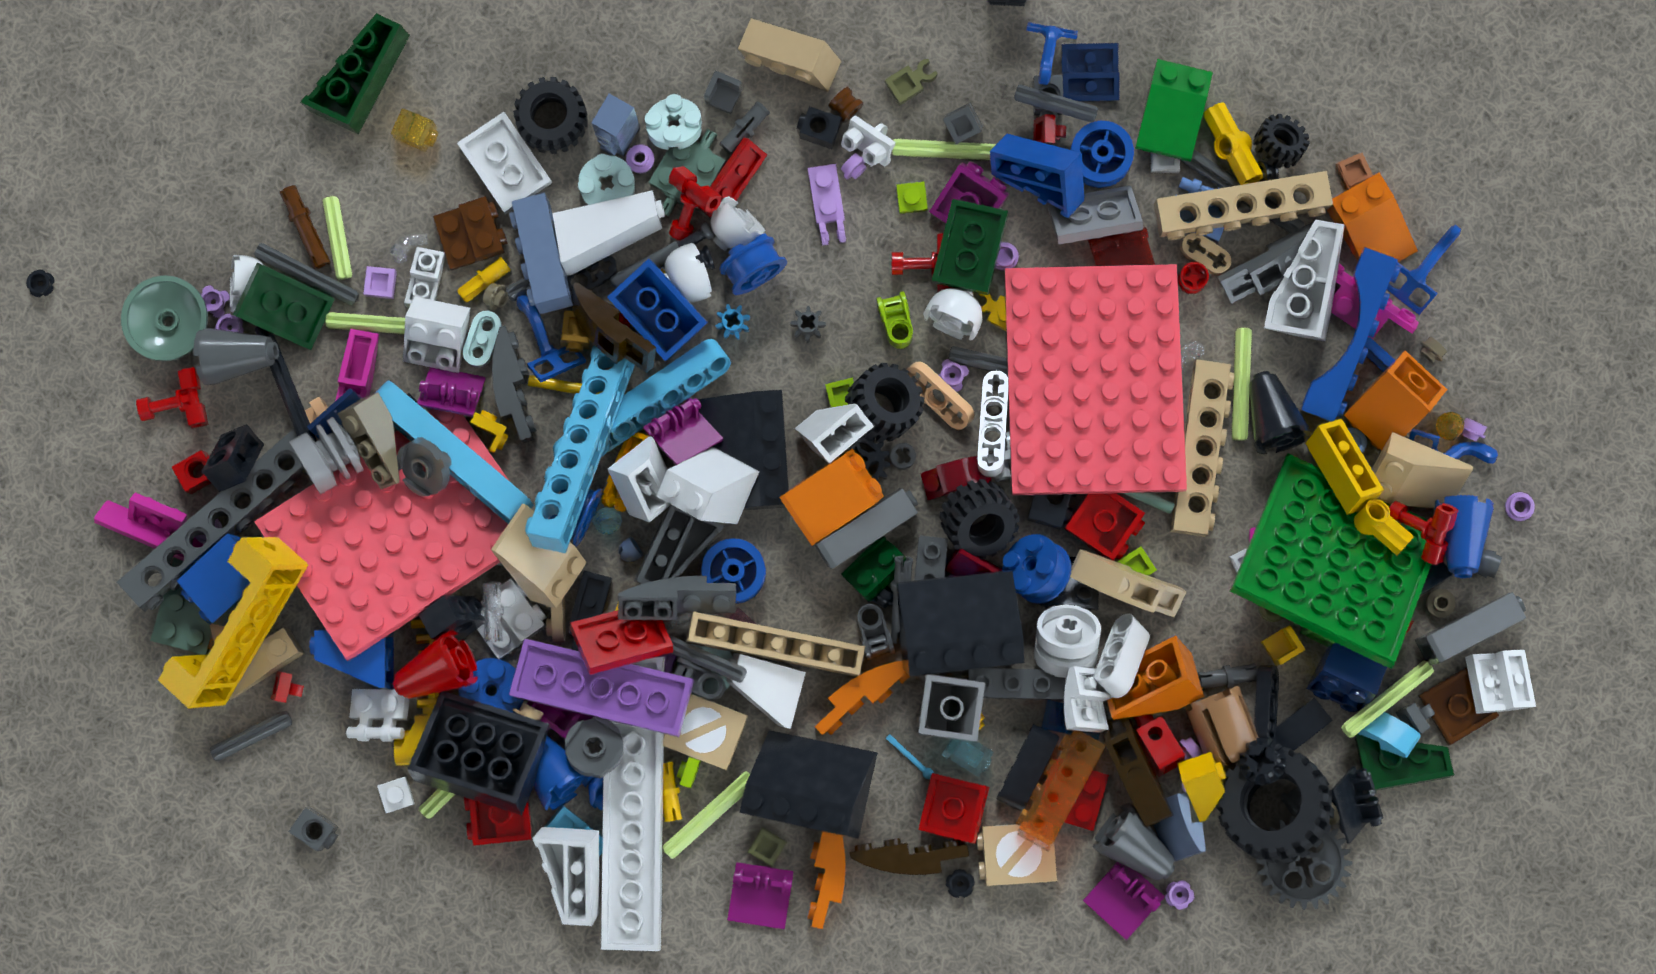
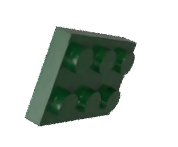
(970, 246)
(283, 306)

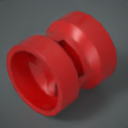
(1194, 273)

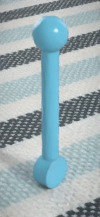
(927, 772)

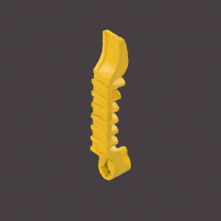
(406, 747)

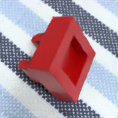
(1047, 131)
(283, 687)

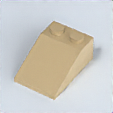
(1417, 473)
(538, 571)

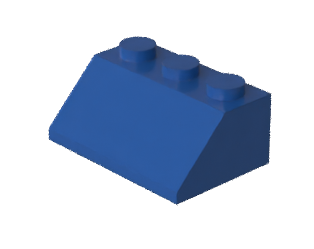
(657, 309)

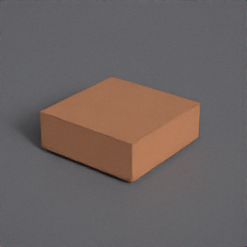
(1354, 170)

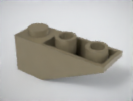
(373, 434)

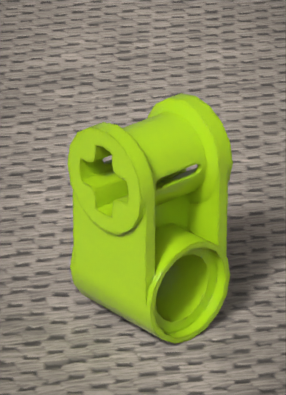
(895, 314)

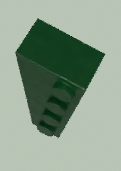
(359, 75)

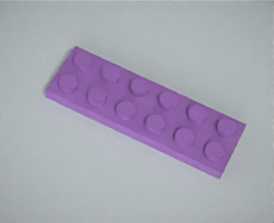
(621, 694)

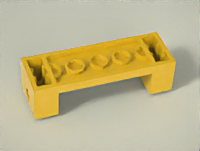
(213, 677)

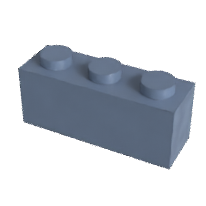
(615, 125)

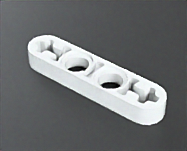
(993, 423)

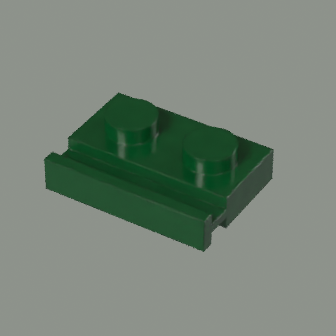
(873, 569)

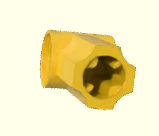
(1376, 521)

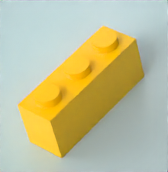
(1344, 466)

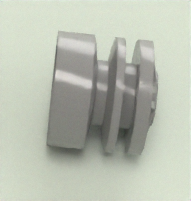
(327, 455)

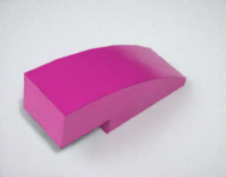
(358, 363)

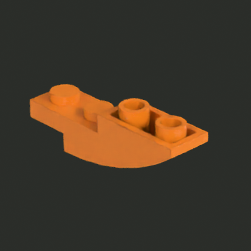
(872, 684)
(830, 856)

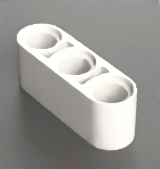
(1122, 655)

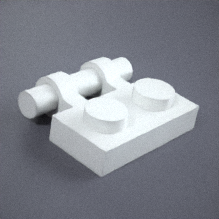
(377, 705)

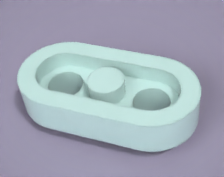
(481, 339)

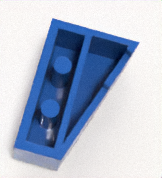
(1042, 169)

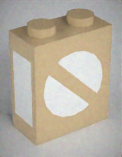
(708, 732)
(1012, 858)

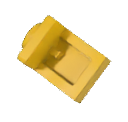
(487, 422)

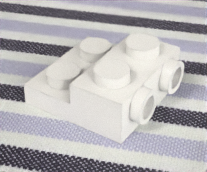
(519, 619)

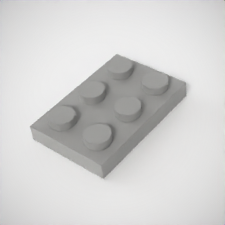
(1099, 215)

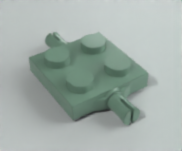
(695, 158)

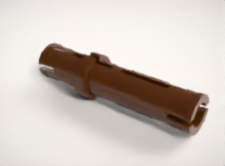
(300, 217)

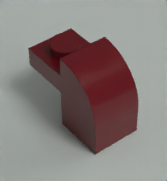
(947, 476)

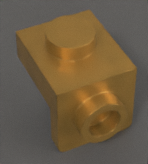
(572, 335)

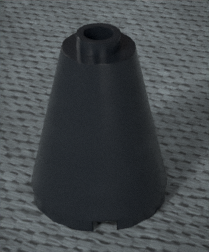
(1275, 415)

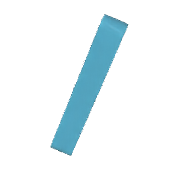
(666, 390)
(466, 465)

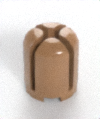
(1222, 725)

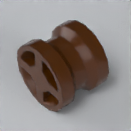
(845, 104)

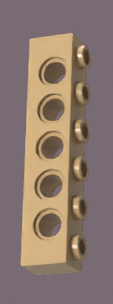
(1313, 186)
(1219, 376)
(775, 644)

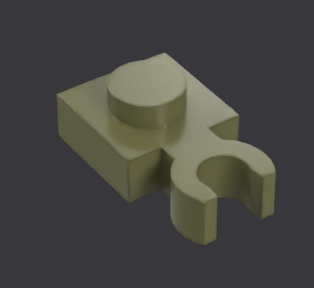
(907, 83)

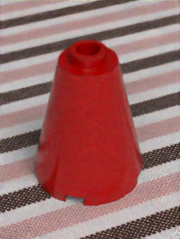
(438, 668)

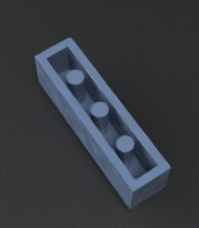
(541, 253)

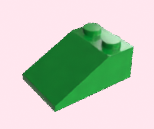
(1173, 110)

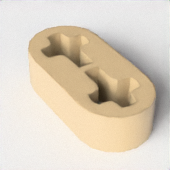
(1209, 248)

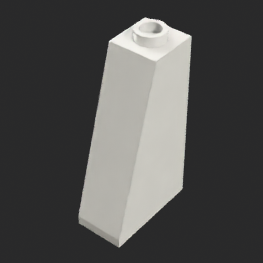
(604, 228)

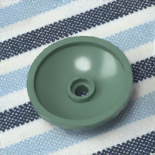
(148, 308)

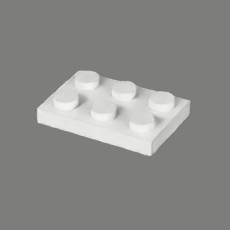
(504, 162)

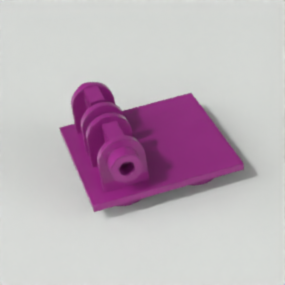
(451, 391)
(683, 432)
(760, 895)
(1124, 899)

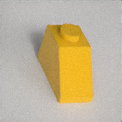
(1203, 783)

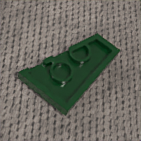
(1390, 770)

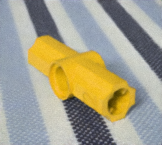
(1232, 144)

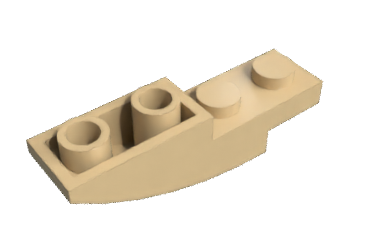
(1127, 585)

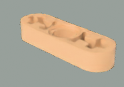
(949, 415)

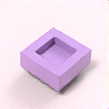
(380, 282)

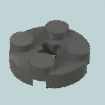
(436, 463)
(594, 764)

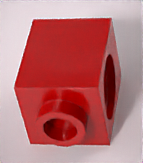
(185, 475)

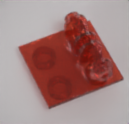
(1122, 249)

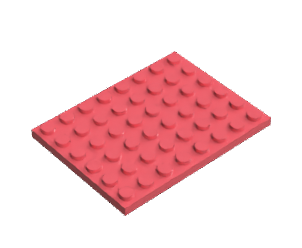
(1094, 380)
(386, 551)

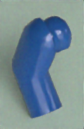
(595, 791)

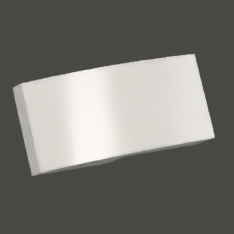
(425, 275)

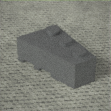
(675, 545)

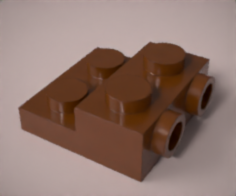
(470, 233)

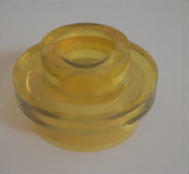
(1443, 423)

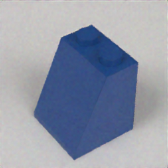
(215, 583)
(371, 666)

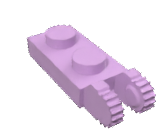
(827, 200)

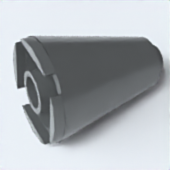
(231, 354)
(1134, 844)

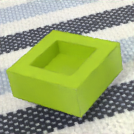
(911, 197)
(837, 391)
(1139, 562)
(688, 772)

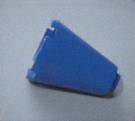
(1468, 535)
(556, 778)

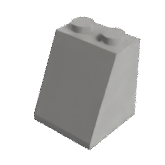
(951, 708)

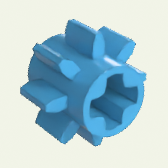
(734, 330)

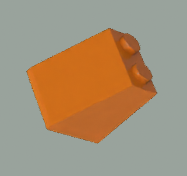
(1395, 401)
(832, 496)

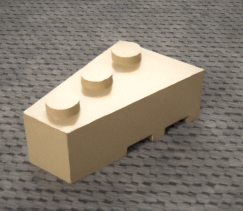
(789, 53)

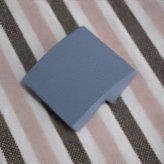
(1178, 832)

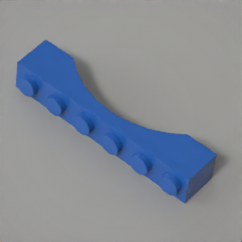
(1372, 278)

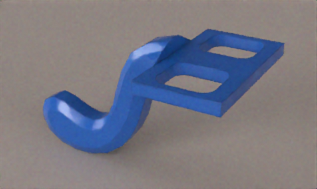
(1051, 35)
(1417, 277)
(548, 353)
(1479, 450)

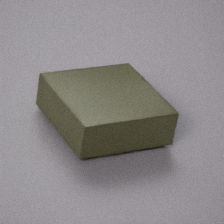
(767, 847)

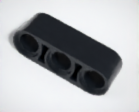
(1028, 767)

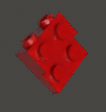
(1106, 523)
(496, 825)

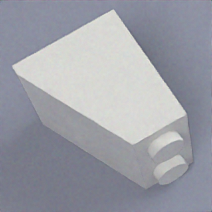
(709, 486)

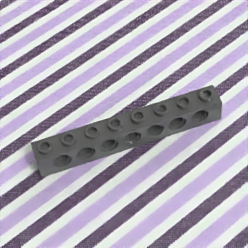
(203, 523)

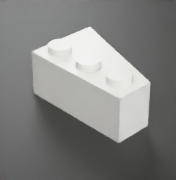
(573, 871)

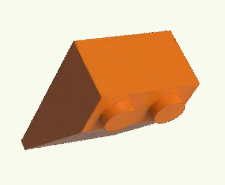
(1372, 220)
(1162, 683)

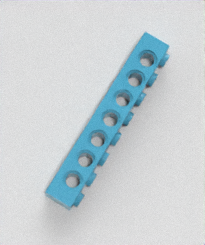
(557, 532)

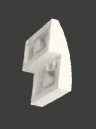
(1500, 681)
(1084, 701)

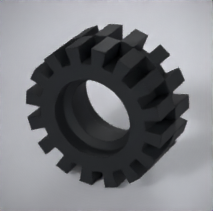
(1289, 133)

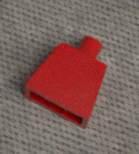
(1161, 753)

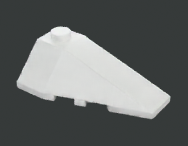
(1307, 291)

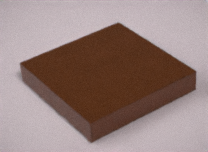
(1455, 707)

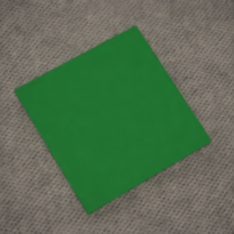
(1326, 573)

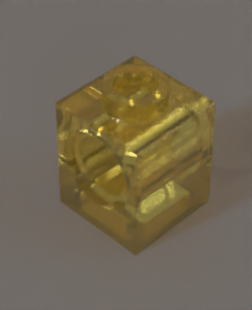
(414, 130)

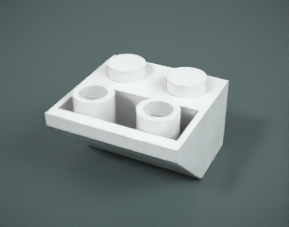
(435, 334)
(639, 479)

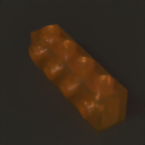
(1060, 790)

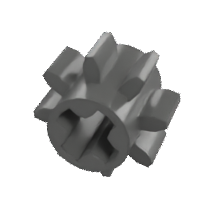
(807, 332)

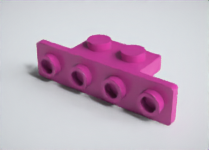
(1347, 306)
(143, 521)

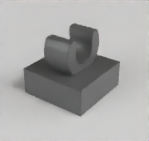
(1416, 716)

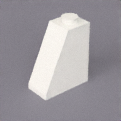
(834, 430)
(770, 688)

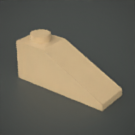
(272, 655)

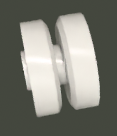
(1066, 639)

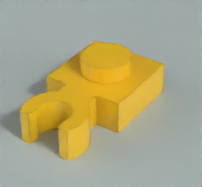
(996, 309)

